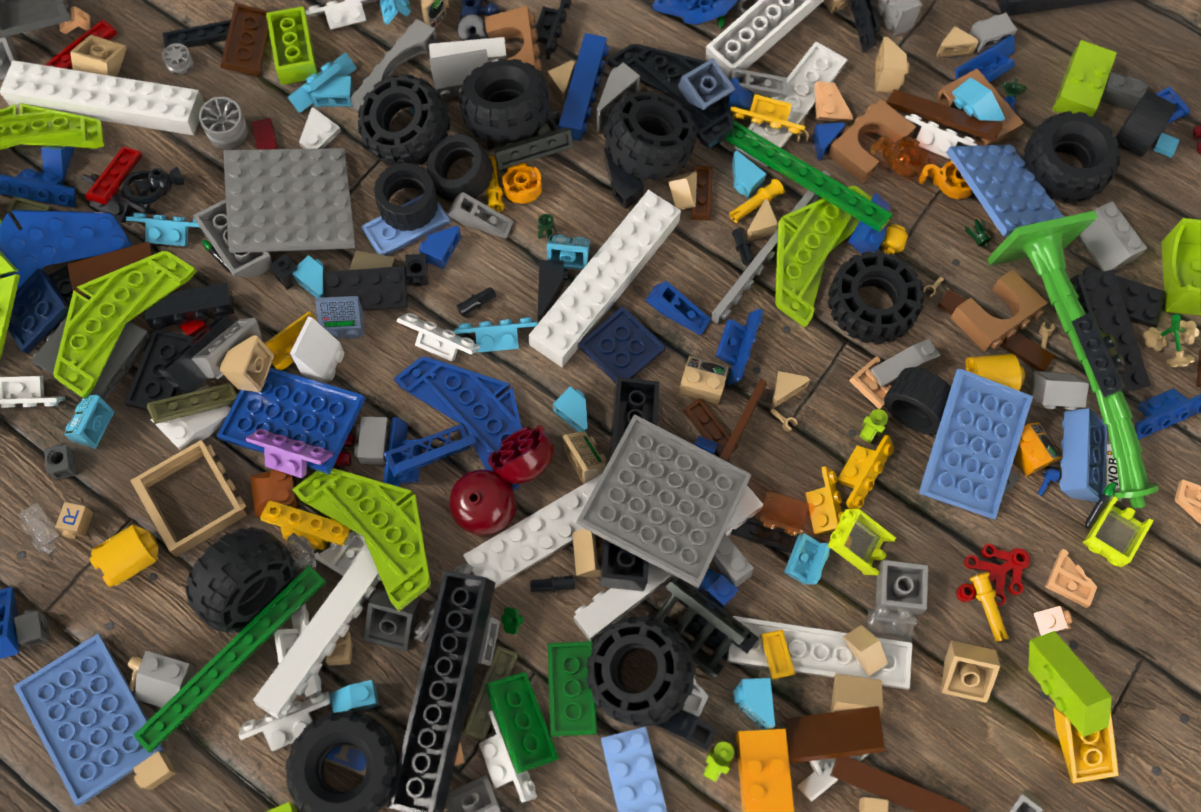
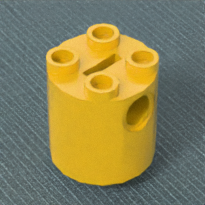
(998, 368)
(125, 554)

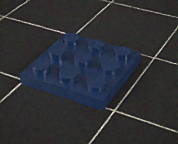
(36, 310)
(621, 346)

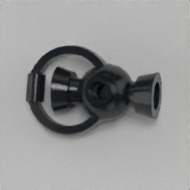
(156, 181)

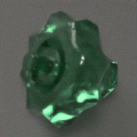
(1014, 89)

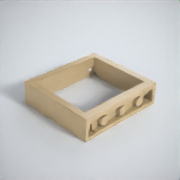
(171, 465)

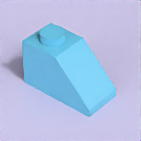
(334, 92)
(746, 175)
(311, 276)
(572, 409)
(355, 697)

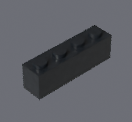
(191, 305)

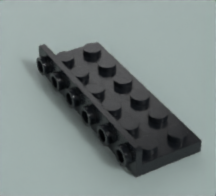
(1103, 297)

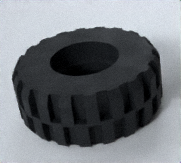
(885, 273)

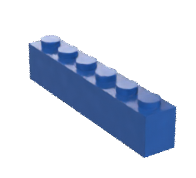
(583, 85)

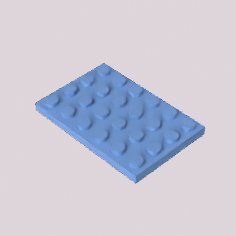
(1003, 186)
(975, 444)
(86, 718)

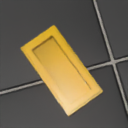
(777, 654)

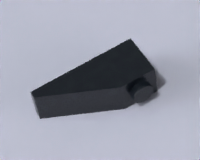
(550, 284)

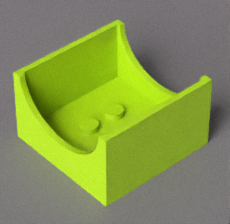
(1182, 268)

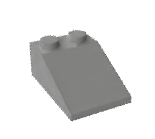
(620, 83)

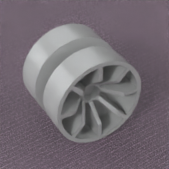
(223, 123)

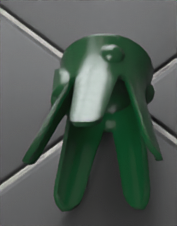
(546, 224)
(982, 236)

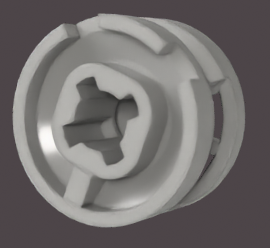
(177, 59)

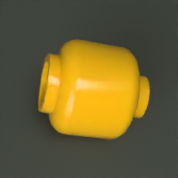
(894, 240)

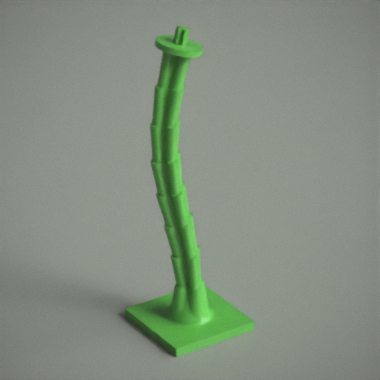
(1044, 246)

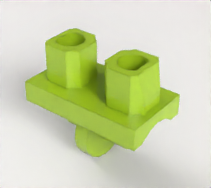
(873, 425)
(719, 760)

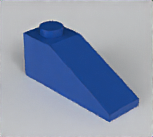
(865, 237)
(677, 307)
(8, 635)

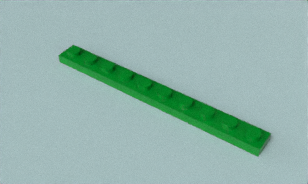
(809, 177)
(229, 659)

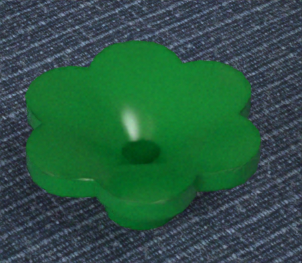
(511, 620)

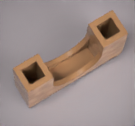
(517, 24)
(878, 119)
(1011, 124)
(990, 331)

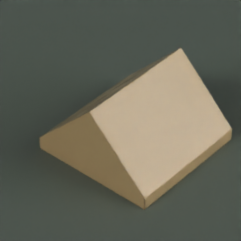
(856, 693)

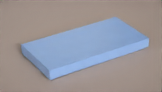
(389, 240)

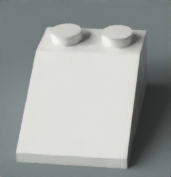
(316, 352)
(193, 428)

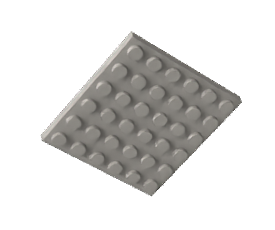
(287, 200)
(664, 500)

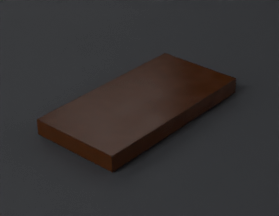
(246, 40)
(97, 266)
(835, 735)

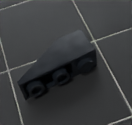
(624, 187)
(689, 730)

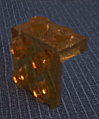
(783, 513)

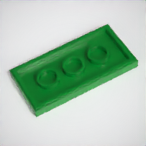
(569, 696)
(521, 722)

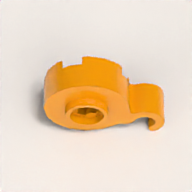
(947, 179)
(522, 183)

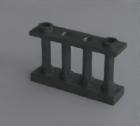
(534, 147)
(715, 617)

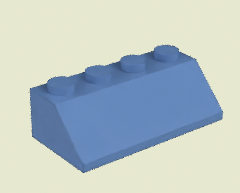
(1083, 455)

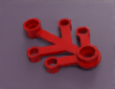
(996, 572)

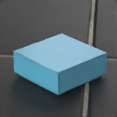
(1166, 145)

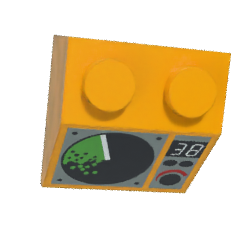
(1035, 449)

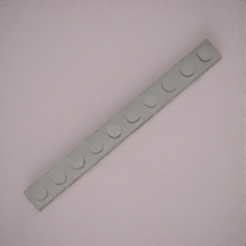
(756, 267)

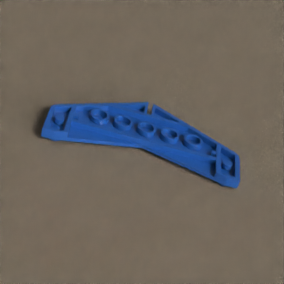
(57, 238)
(466, 399)

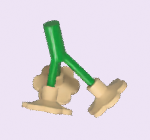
(1183, 333)

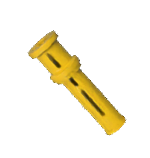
(494, 192)
(753, 203)
(986, 596)

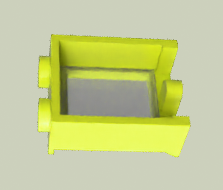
(1117, 534)
(859, 540)

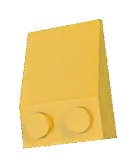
(1087, 756)

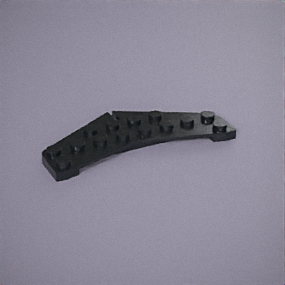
(663, 72)

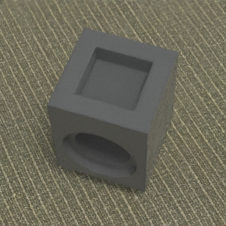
(66, 467)
(32, 628)

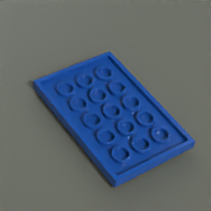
(296, 409)

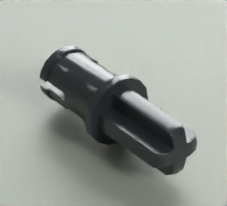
(743, 246)
(476, 301)
(553, 583)

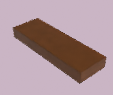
(703, 193)
(707, 424)

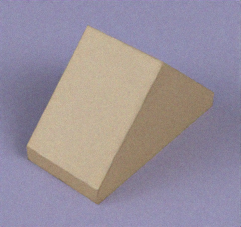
(957, 44)
(560, 79)
(684, 190)
(763, 223)
(787, 386)
(866, 649)

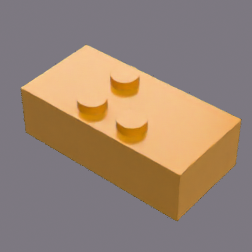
(764, 771)

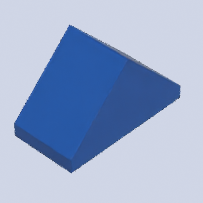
(824, 135)
(56, 159)

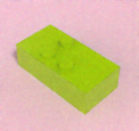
(291, 45)
(1084, 79)
(1069, 683)

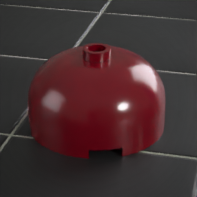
(524, 459)
(494, 505)

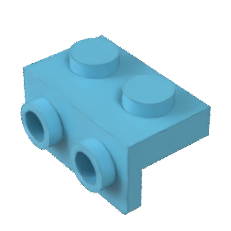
(807, 560)

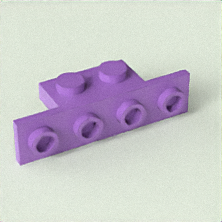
(288, 454)

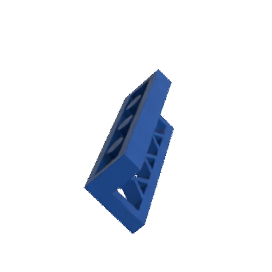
(430, 455)

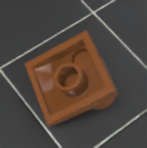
(274, 487)

